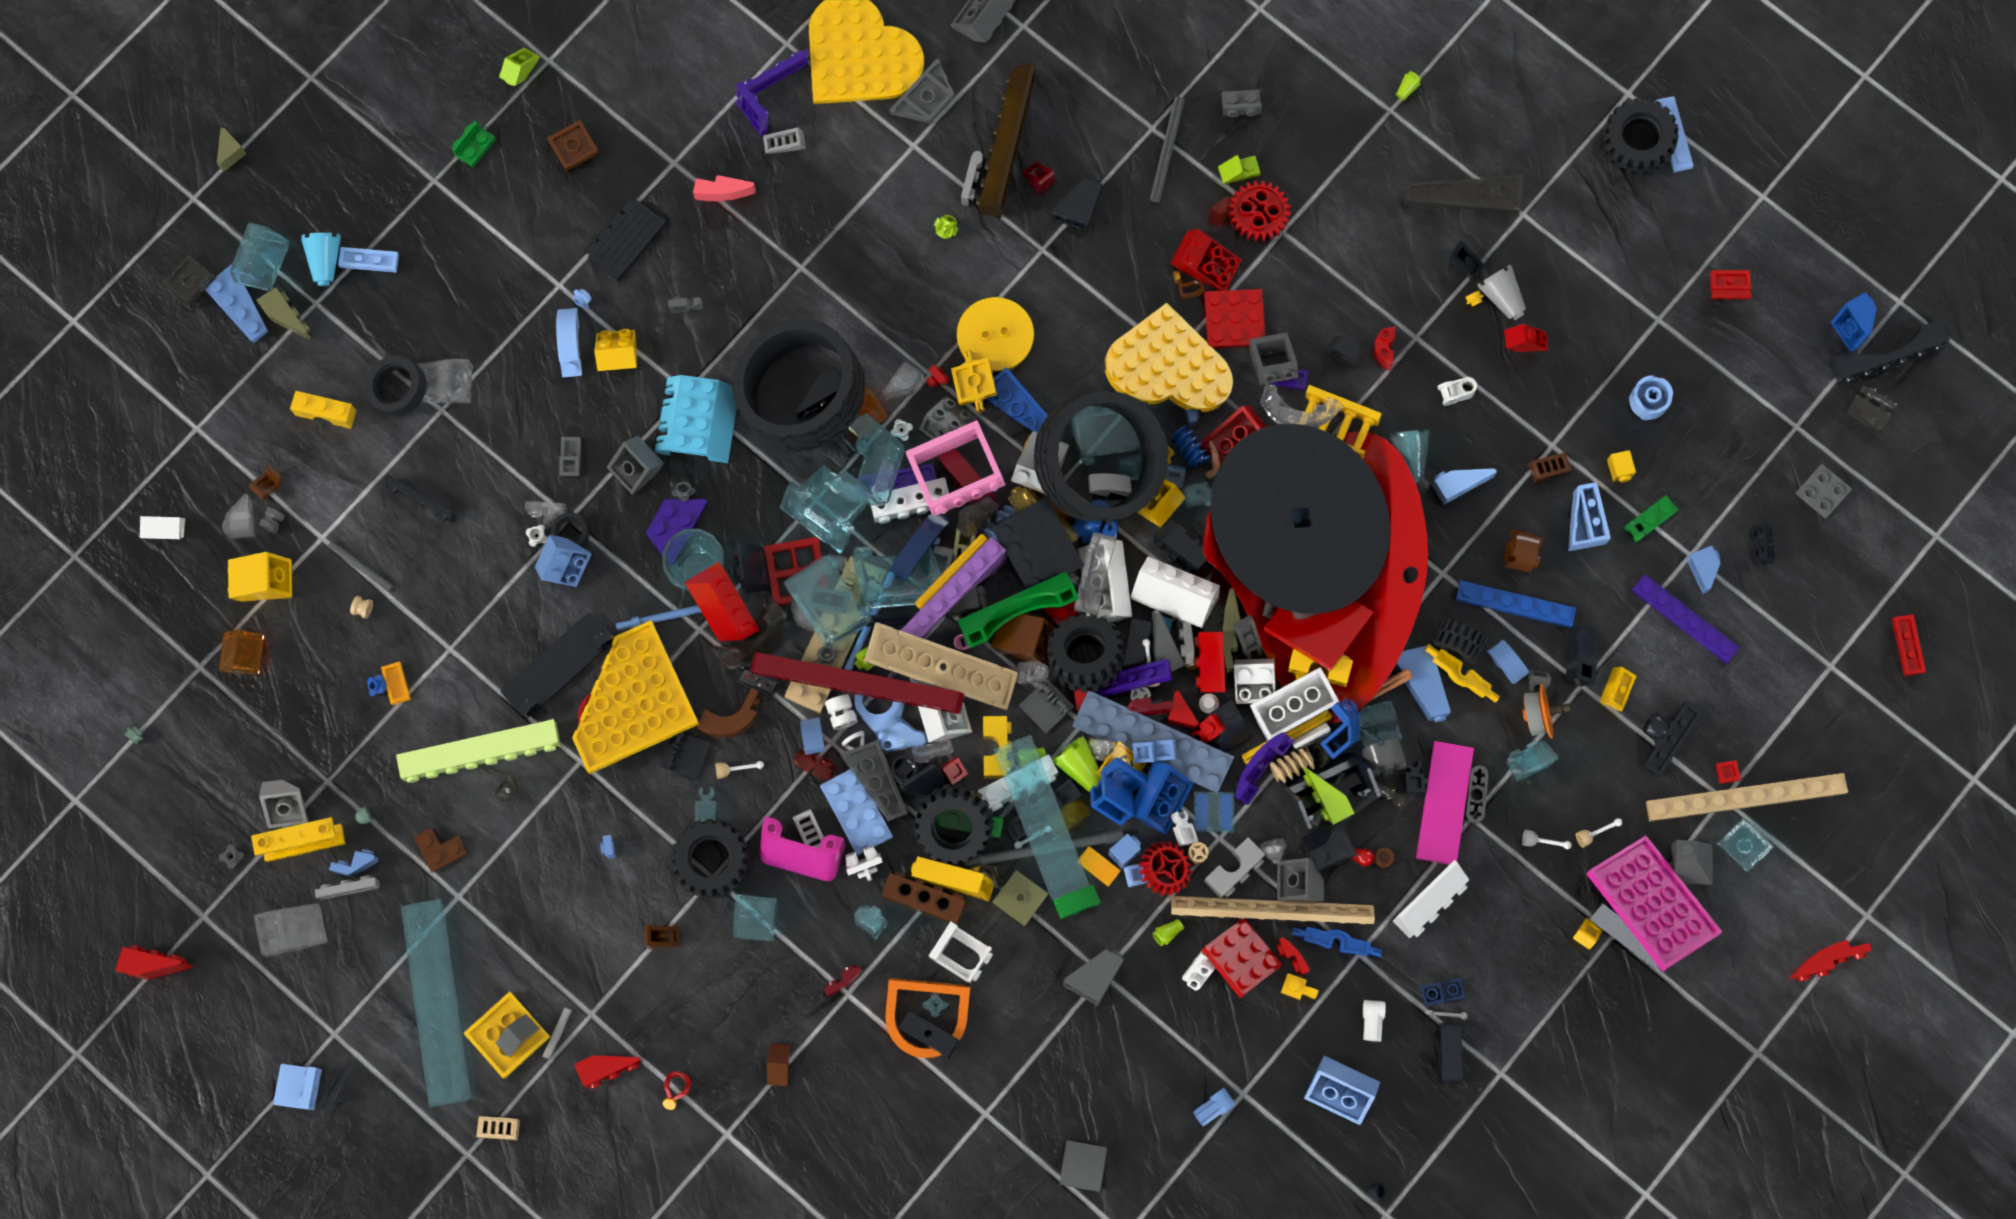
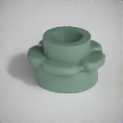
(134, 734)

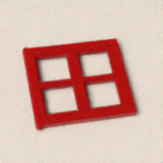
(775, 575)

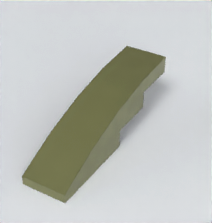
(1230, 643)

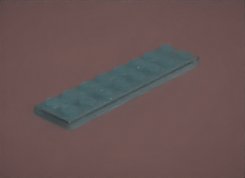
(1041, 817)

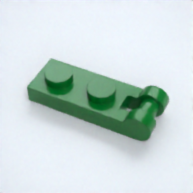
(1651, 518)

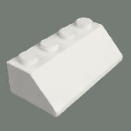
(1175, 592)
(1115, 599)
(1294, 704)
(941, 724)
(1431, 899)

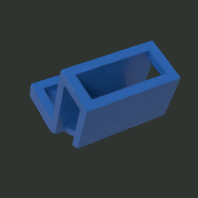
(1348, 714)
(1116, 790)

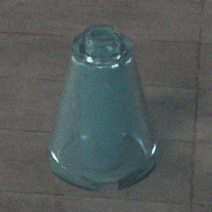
(1413, 448)

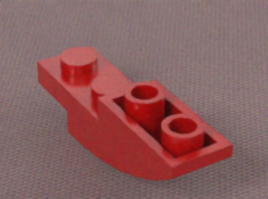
(1823, 960)

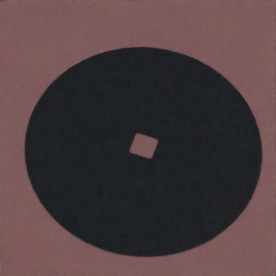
(1254, 527)

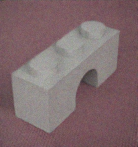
(1223, 882)

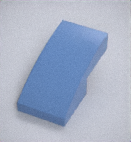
(1508, 661)
(812, 736)
(1154, 750)

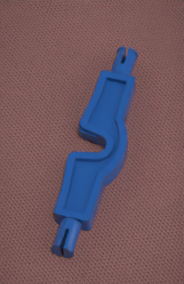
(1347, 945)

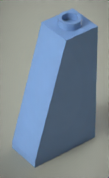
(1425, 684)

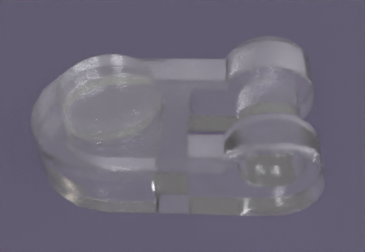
(1036, 672)

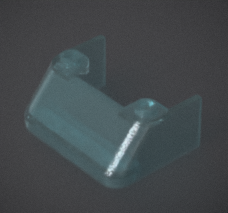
(880, 466)

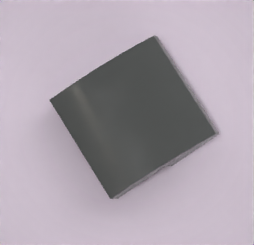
(1083, 1166)

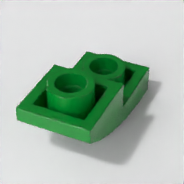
(1076, 901)

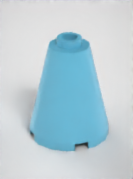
(322, 255)

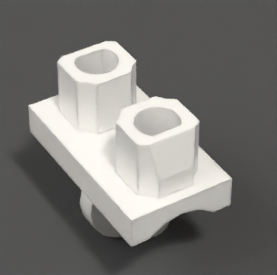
(855, 865)
(1198, 971)

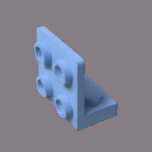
(297, 1086)

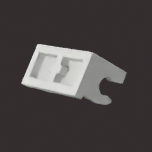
(162, 527)

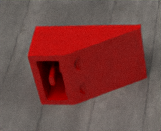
(1206, 260)
(145, 965)

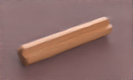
(1394, 681)

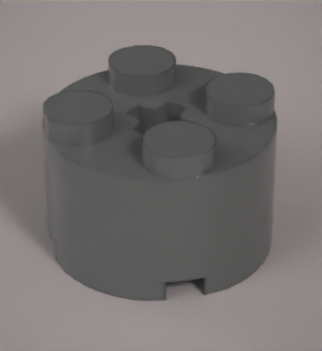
(1384, 757)

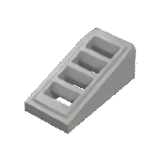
(793, 146)

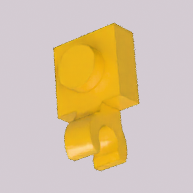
(1295, 988)

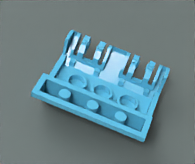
(697, 418)

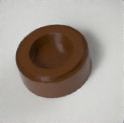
(1384, 858)

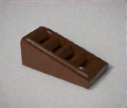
(1537, 476)

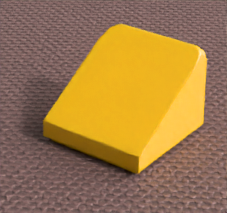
(1588, 934)

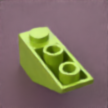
(1333, 802)

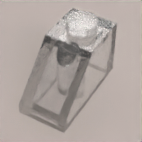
(904, 382)
(239, 519)

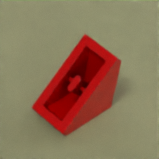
(1181, 713)

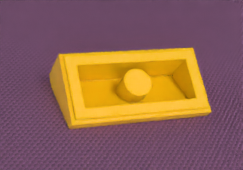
(1618, 688)

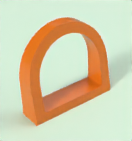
(926, 986)

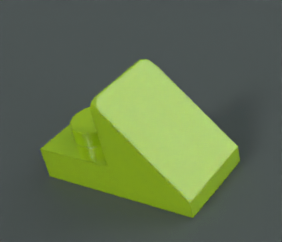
(1238, 169)

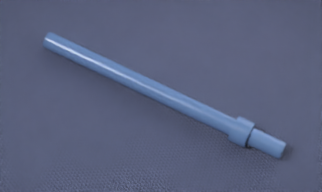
(636, 621)

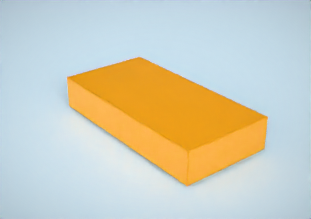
(396, 683)
(1099, 866)

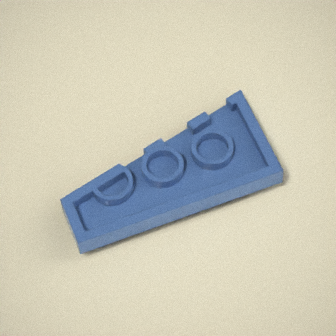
(237, 305)

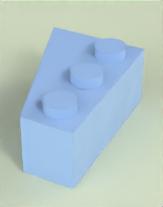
(1588, 519)

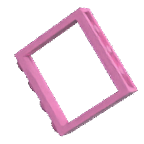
(944, 444)

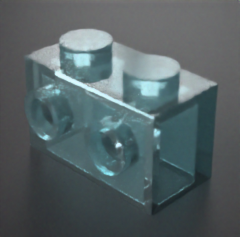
(870, 920)

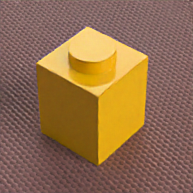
(1621, 466)

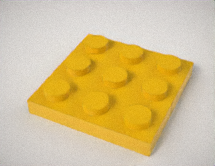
(490, 1027)

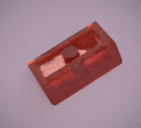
(1218, 212)

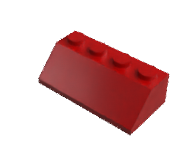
(721, 604)

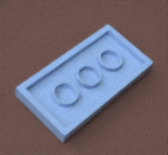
(856, 812)

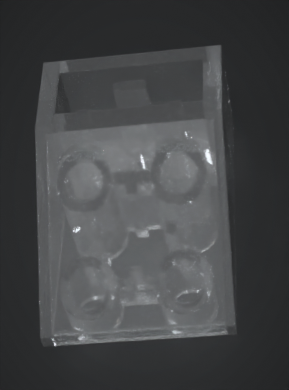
(448, 381)
(290, 929)

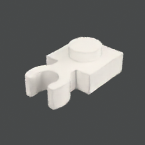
(1183, 831)

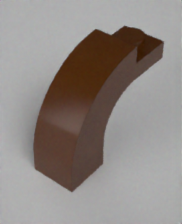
(732, 725)

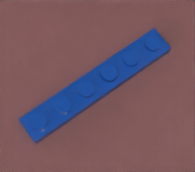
(1515, 604)

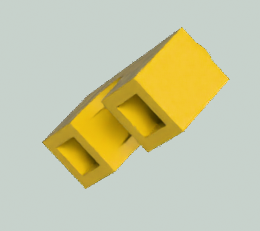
(314, 406)
(1339, 675)
(995, 729)

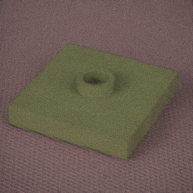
(1020, 898)

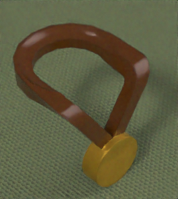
(1177, 279)

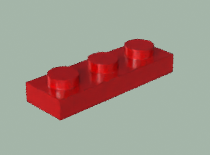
(1908, 645)

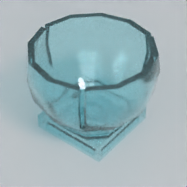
(691, 554)

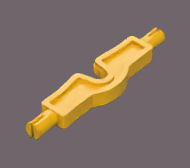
(1453, 668)

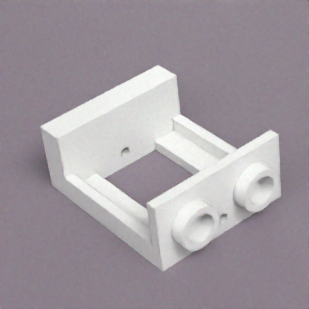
(983, 951)

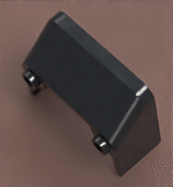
(1357, 780)

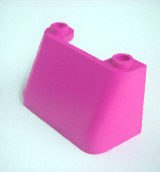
(798, 857)

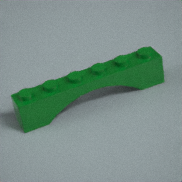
(1050, 593)

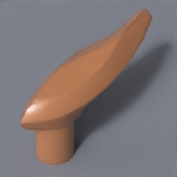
(1215, 460)

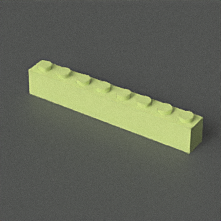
(478, 750)

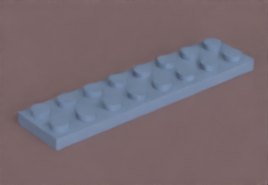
(1114, 722)

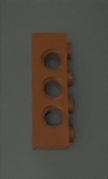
(898, 880)

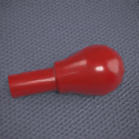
(1364, 857)

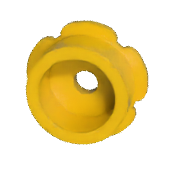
(1474, 298)

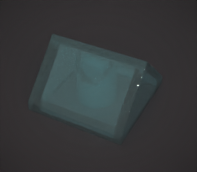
(1745, 844)

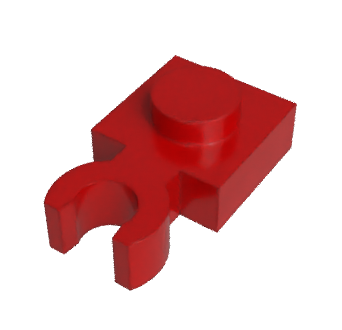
(1209, 728)

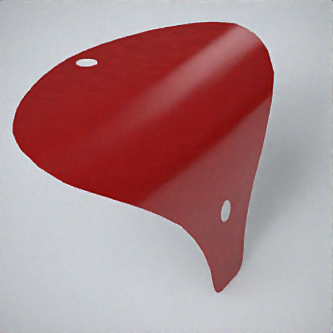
(1390, 597)

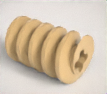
(1292, 765)

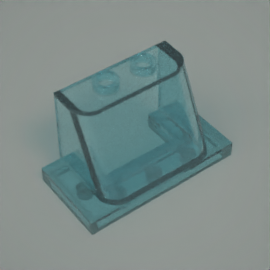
(822, 509)

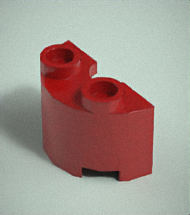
(1381, 350)

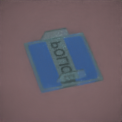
(1214, 812)

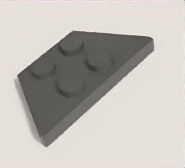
(926, 96)

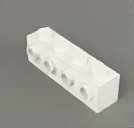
(909, 501)
(998, 793)

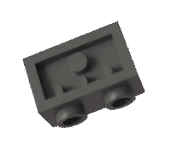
(1241, 103)

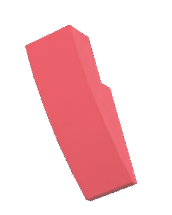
(722, 189)

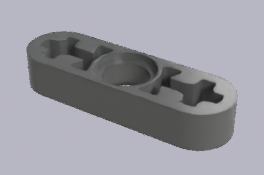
(1480, 809)

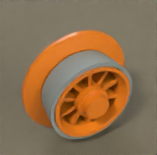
(1538, 712)

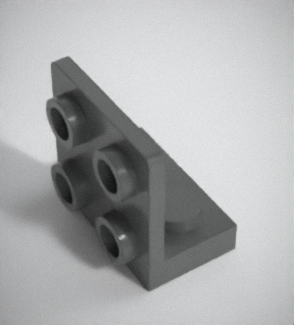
(945, 418)

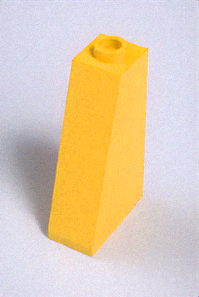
(953, 878)

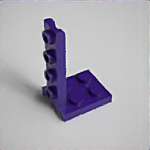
(747, 91)

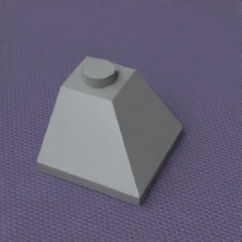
(282, 804)

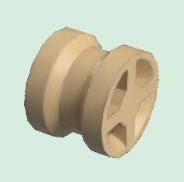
(361, 607)
(1200, 850)

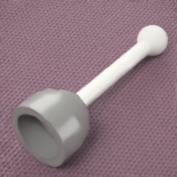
(1530, 839)

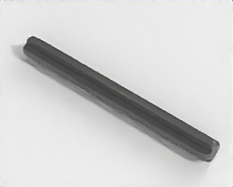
(1167, 149)

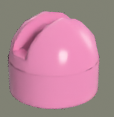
(958, 643)

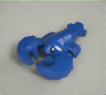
(1086, 528)

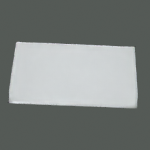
(1308, 738)

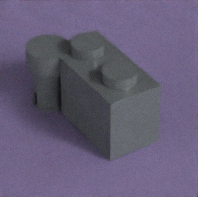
(973, 600)

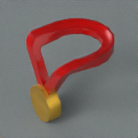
(670, 1102)

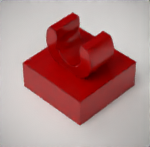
(938, 376)

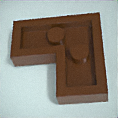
(438, 854)

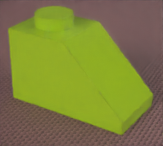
(518, 66)

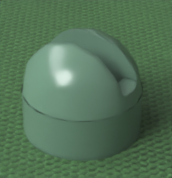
(363, 816)

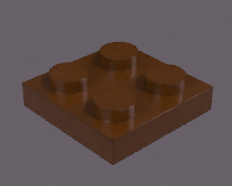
(573, 145)

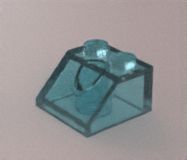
(1532, 760)
(755, 917)

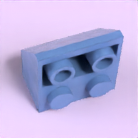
(562, 561)

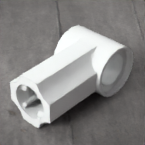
(1373, 1016)

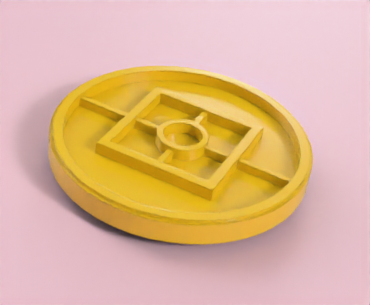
(996, 331)

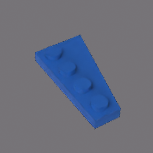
(1017, 402)

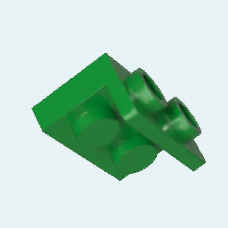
(472, 144)

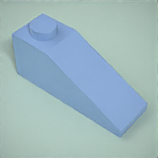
(1457, 482)

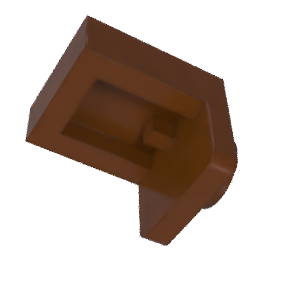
(266, 483)

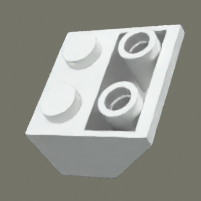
(1254, 679)

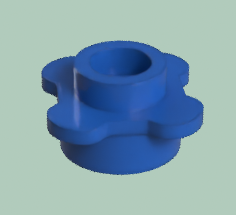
(376, 685)

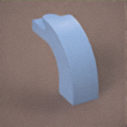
(567, 342)

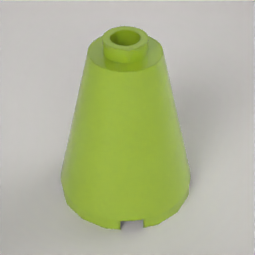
(1079, 763)

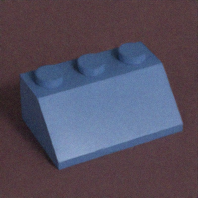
(1342, 1090)

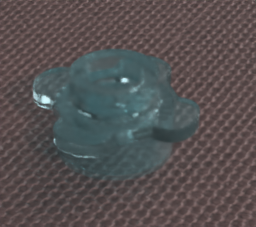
(935, 1010)

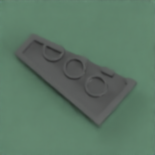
(876, 777)

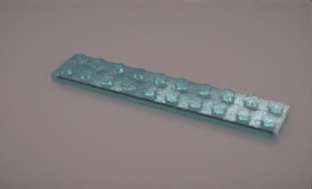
(435, 1003)

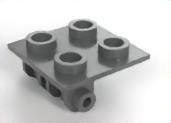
(1823, 491)
(1046, 705)

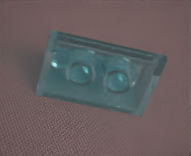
(259, 257)

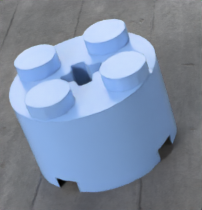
(1645, 389)

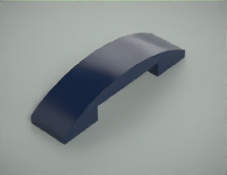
(919, 545)

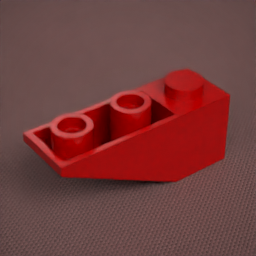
(598, 1068)

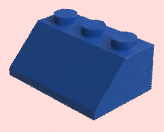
(1855, 321)
(1161, 797)

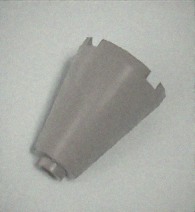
(1504, 292)

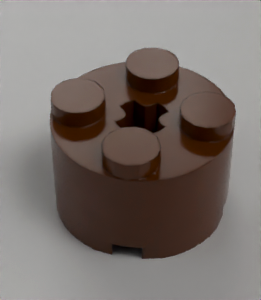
(1523, 551)

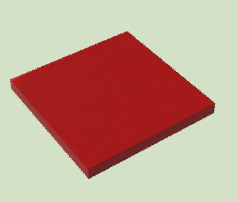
(1323, 635)

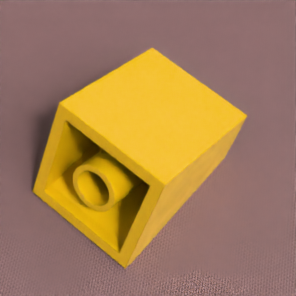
(260, 577)

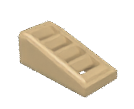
(515, 1123)

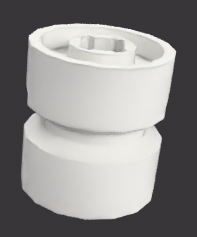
(840, 705)

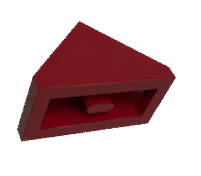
(1039, 177)

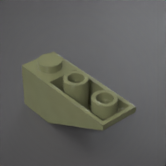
(279, 312)

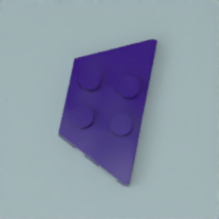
(674, 517)

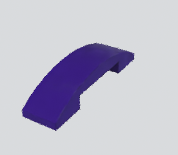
(1258, 764)

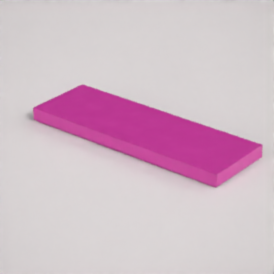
(1444, 803)

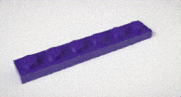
(1685, 619)

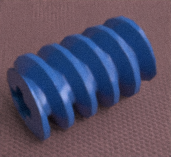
(1189, 448)

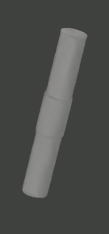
(559, 1028)

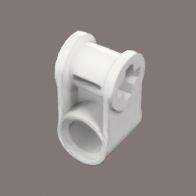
(1454, 392)

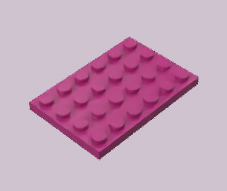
(1654, 903)

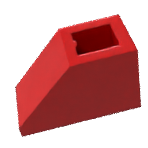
(1525, 339)

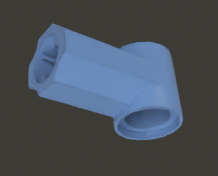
(1217, 1105)

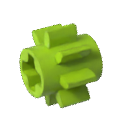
(946, 226)
(860, 660)

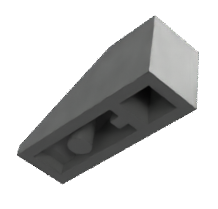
(1163, 644)

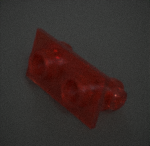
(821, 766)

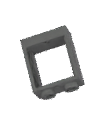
(1273, 345)

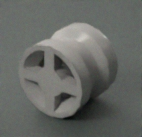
(1140, 693)

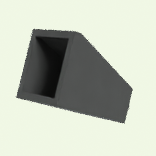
(1095, 976)

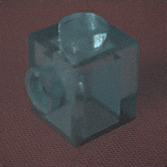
(1197, 495)

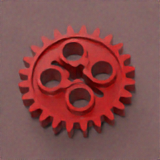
(1273, 201)

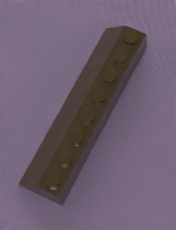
(1007, 140)

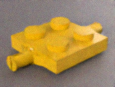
(974, 381)

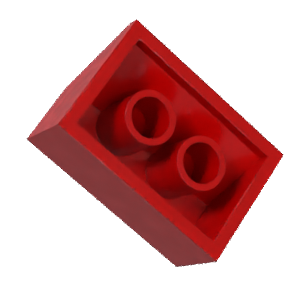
(1210, 661)

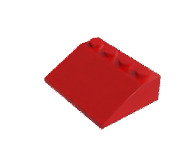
(1233, 430)

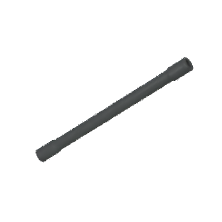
(1105, 838)

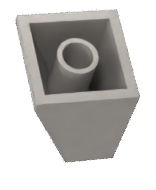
(1024, 471)

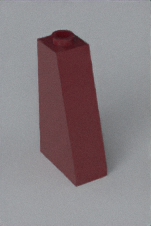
(961, 472)

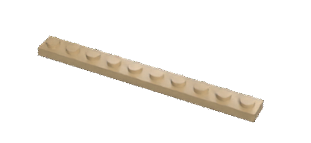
(1746, 797)
(1272, 910)

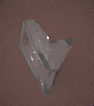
(549, 510)

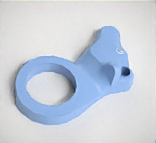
(890, 728)

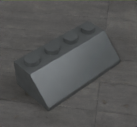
(981, 17)

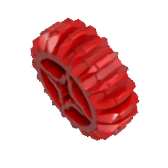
(1173, 885)

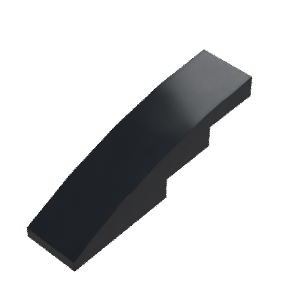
(1064, 795)

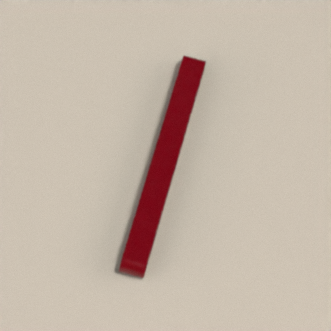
(857, 683)

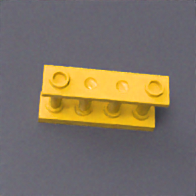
(1351, 411)
(298, 839)

